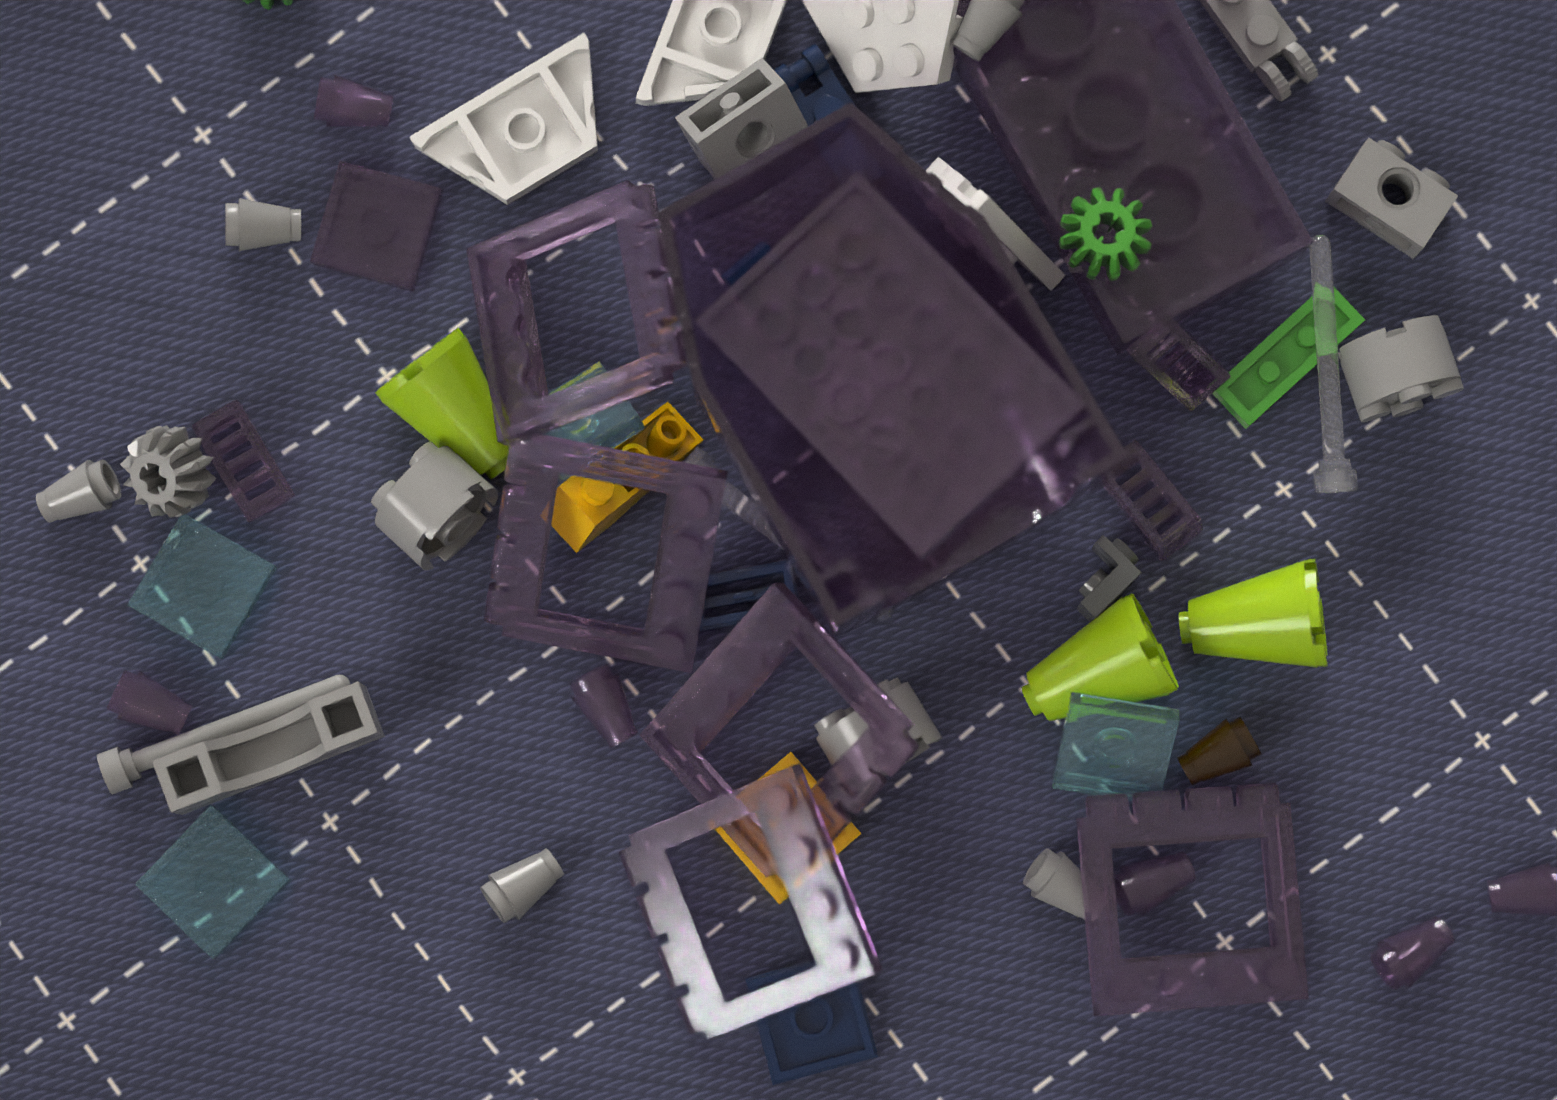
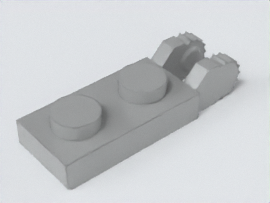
(1260, 36)

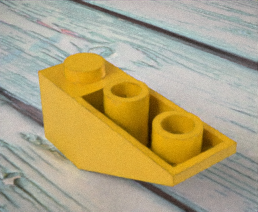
(591, 506)

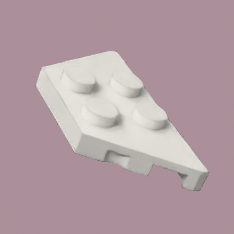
(889, 40)
(707, 46)
(521, 127)
(1011, 237)

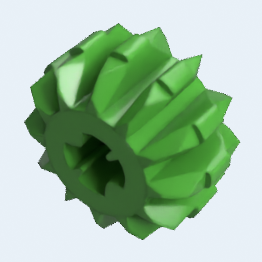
(1120, 218)

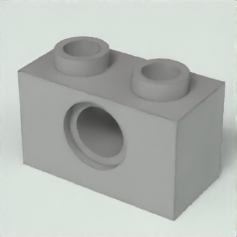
(741, 119)
(1404, 225)

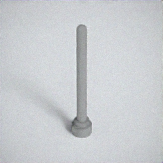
(125, 766)

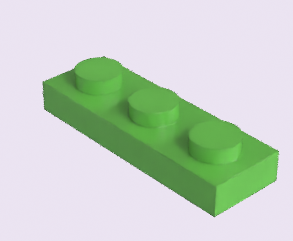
(1280, 361)

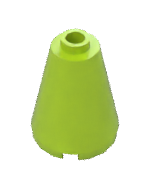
(449, 403)
(1261, 619)
(1106, 658)

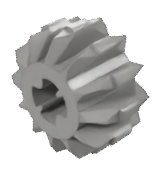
(168, 471)

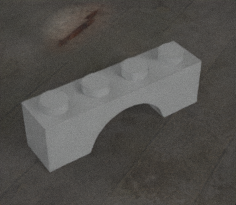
(268, 751)

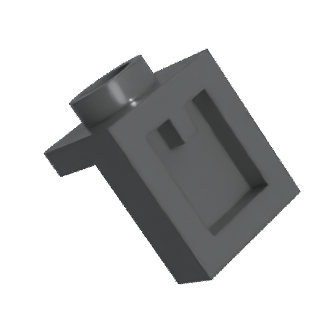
(1102, 588)

